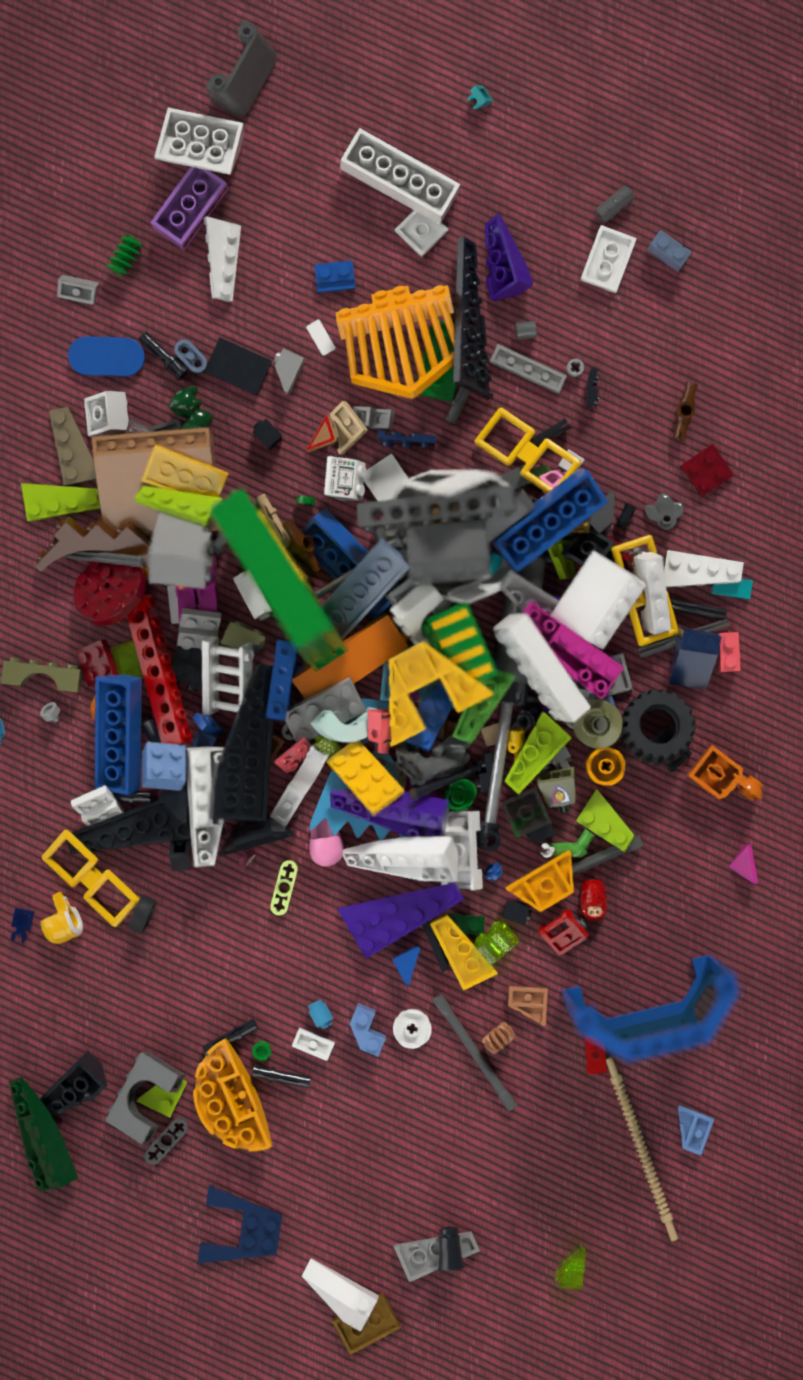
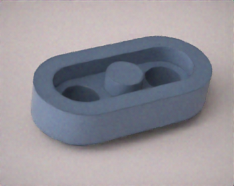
(191, 357)

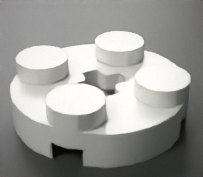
(403, 1035)

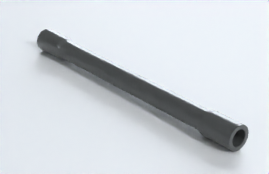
(503, 1094)

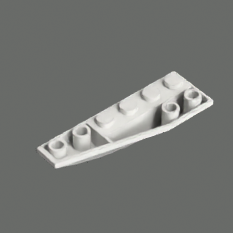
(205, 832)
(408, 857)

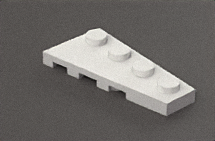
(223, 253)
(692, 569)

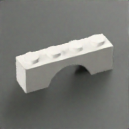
(656, 612)

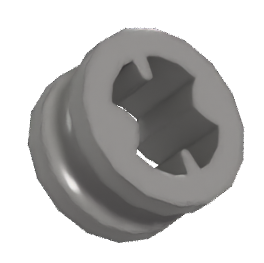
(569, 367)

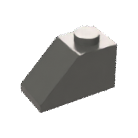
(602, 518)

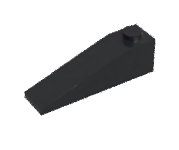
(79, 1084)

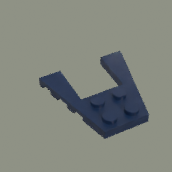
(258, 1232)

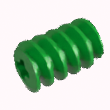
(124, 256)

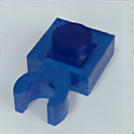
(22, 921)

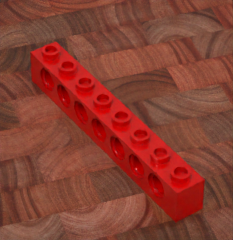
(158, 673)

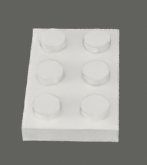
(608, 259)

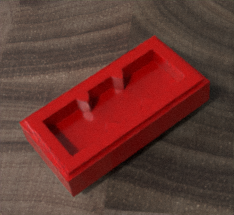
(595, 1057)

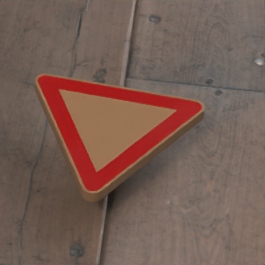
(324, 435)

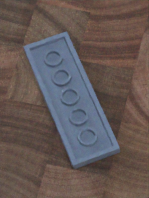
(364, 587)

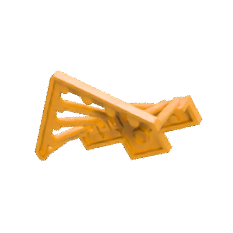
(392, 310)

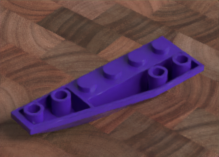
(404, 816)

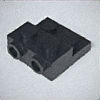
(188, 667)

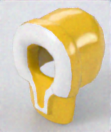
(64, 924)

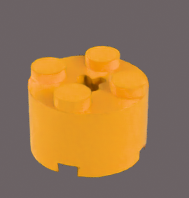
(615, 768)

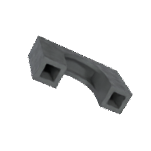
(124, 1112)

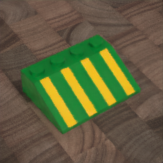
(459, 640)

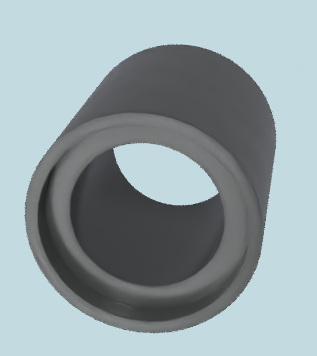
(526, 330)

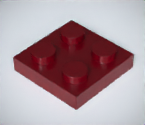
(707, 470)
(96, 661)

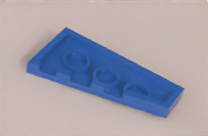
(433, 714)

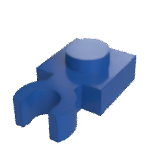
(207, 724)

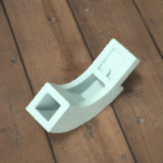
(331, 728)

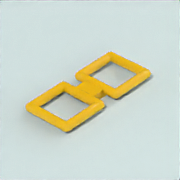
(525, 450)
(641, 600)
(91, 878)

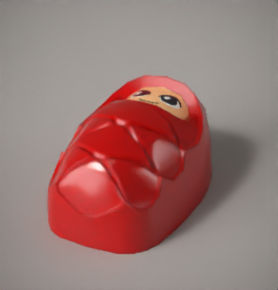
(593, 900)

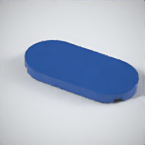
(106, 356)

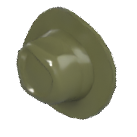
(599, 725)

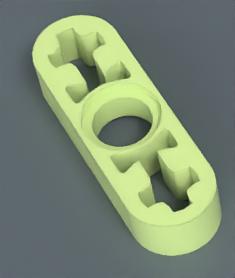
(275, 900)

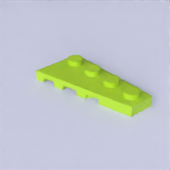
(178, 503)

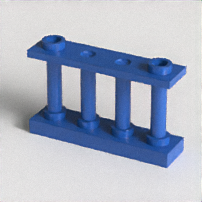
(281, 682)

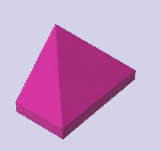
(744, 864)

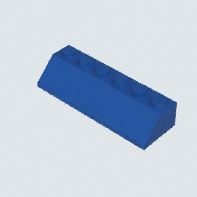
(550, 519)
(338, 551)
(118, 733)

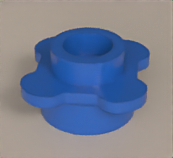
(493, 871)

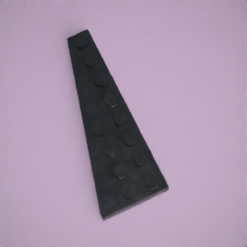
(470, 329)

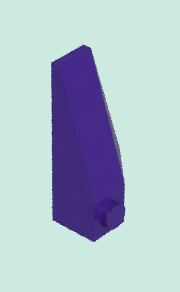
(507, 268)

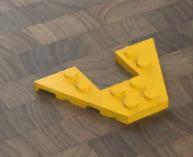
(416, 669)

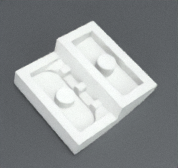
(97, 806)

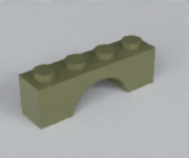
(18, 673)

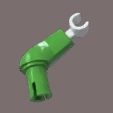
(577, 849)

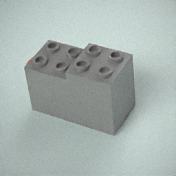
(180, 552)

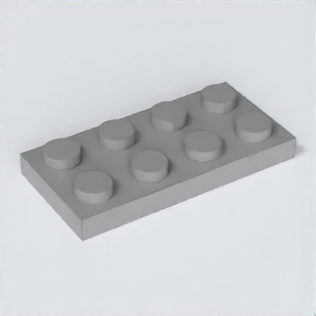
(339, 698)

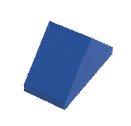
(406, 962)

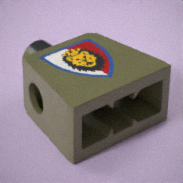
(558, 788)

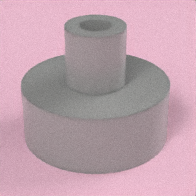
(50, 712)

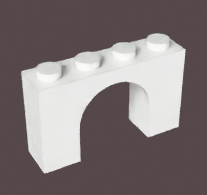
(414, 608)

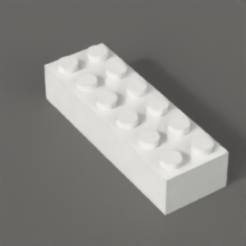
(399, 176)
(541, 668)

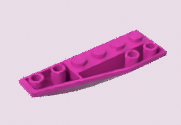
(577, 656)

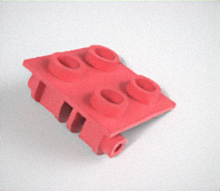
(295, 755)

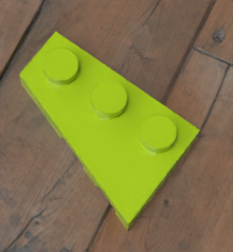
(605, 822)

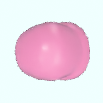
(324, 846)

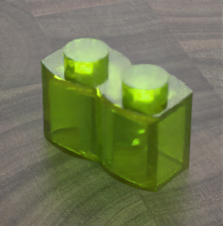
(496, 941)

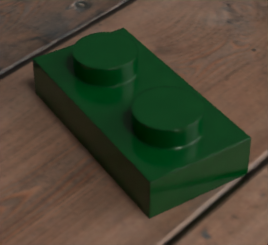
(469, 923)

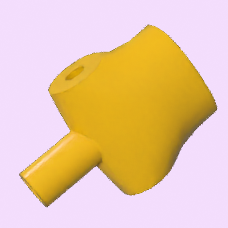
(516, 740)

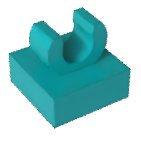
(481, 95)

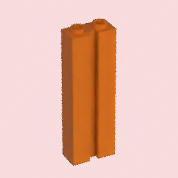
(366, 652)

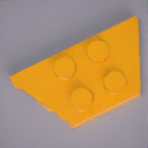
(546, 883)

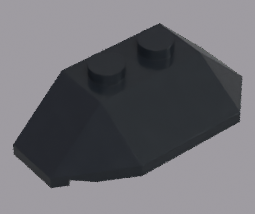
(254, 835)

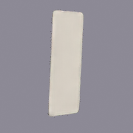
(320, 337)

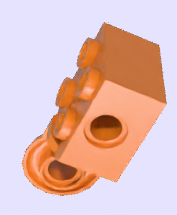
(720, 776)

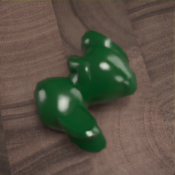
(187, 406)

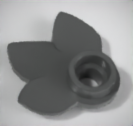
(664, 508)

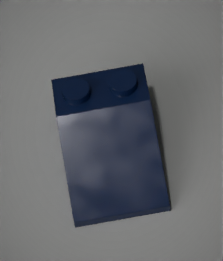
(694, 658)

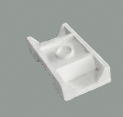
(462, 829)

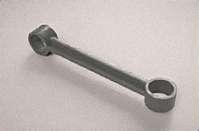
(604, 856)

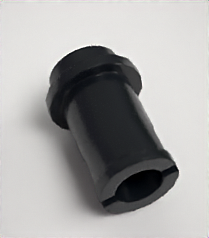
(625, 516)

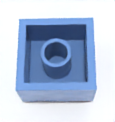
(163, 766)

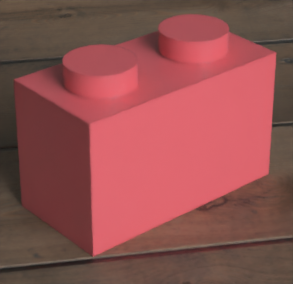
(729, 653)

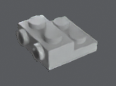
(196, 627)

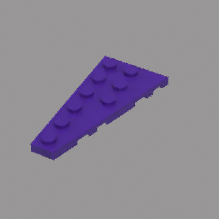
(388, 919)

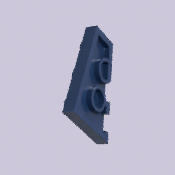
(399, 438)

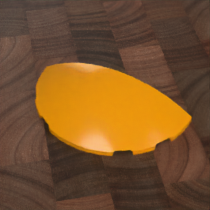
(229, 1100)

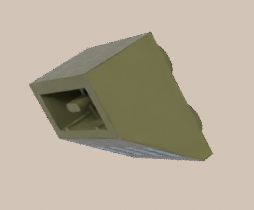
(238, 635)

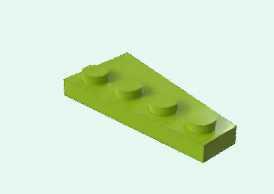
(56, 501)
(541, 746)

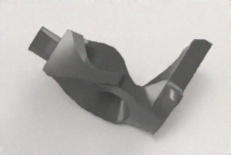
(447, 759)

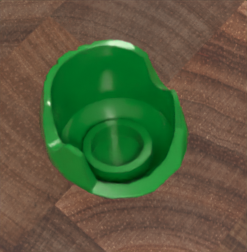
(460, 795)

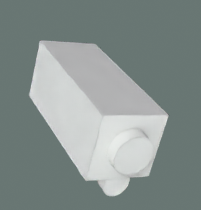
(252, 596)

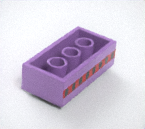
(188, 205)

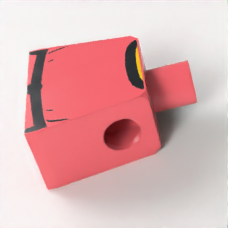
(380, 729)

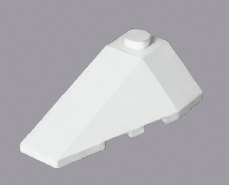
(344, 1296)

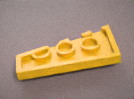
(461, 953)

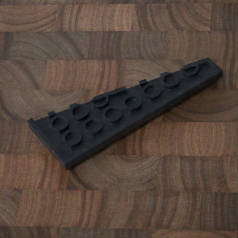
(137, 827)

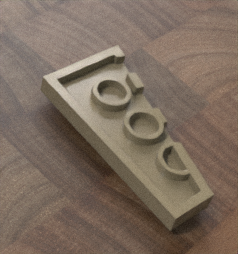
(73, 454)

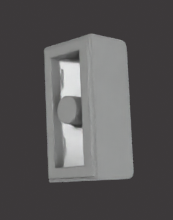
(77, 289)

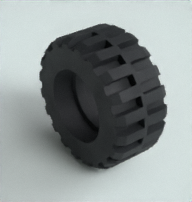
(670, 706)

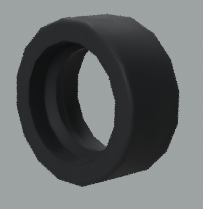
(142, 914)

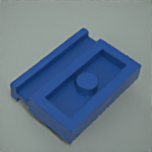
(335, 276)

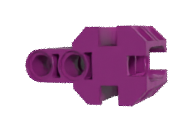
(207, 596)

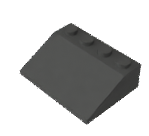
(448, 552)

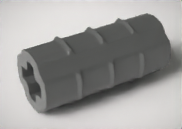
(614, 204)

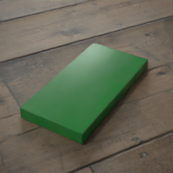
(443, 387)

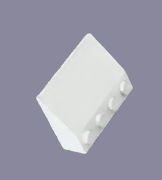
(200, 141)
(598, 599)

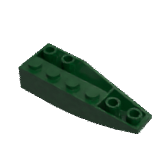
(41, 1139)

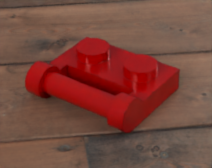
(567, 937)

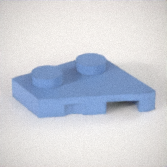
(694, 1129)

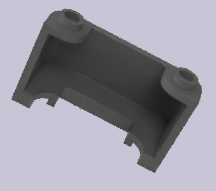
(249, 75)

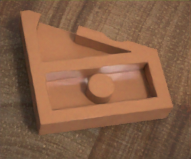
(529, 1001)

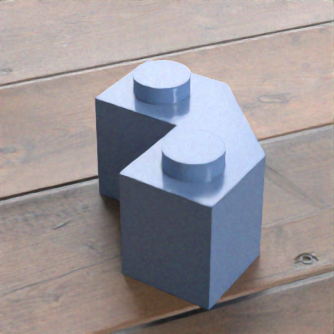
(367, 1039)

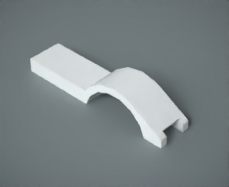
(299, 786)

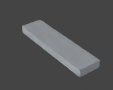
(528, 369)

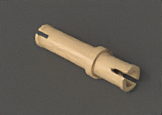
(263, 501)

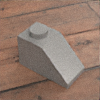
(288, 368)

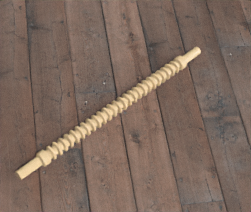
(666, 1217)

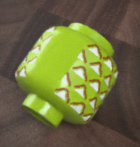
(326, 746)

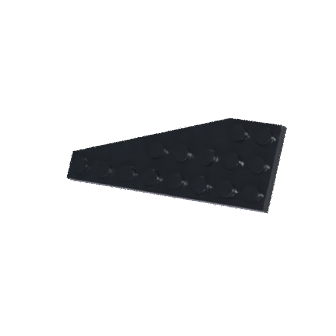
(243, 769)

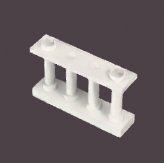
(210, 674)

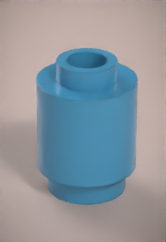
(320, 1014)

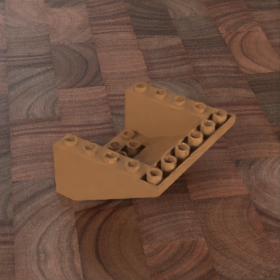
(122, 463)

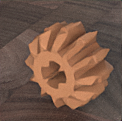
(498, 1038)

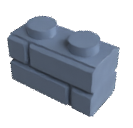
(669, 250)

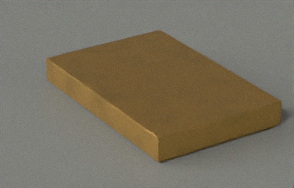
(378, 1325)

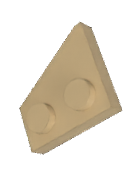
(346, 426)

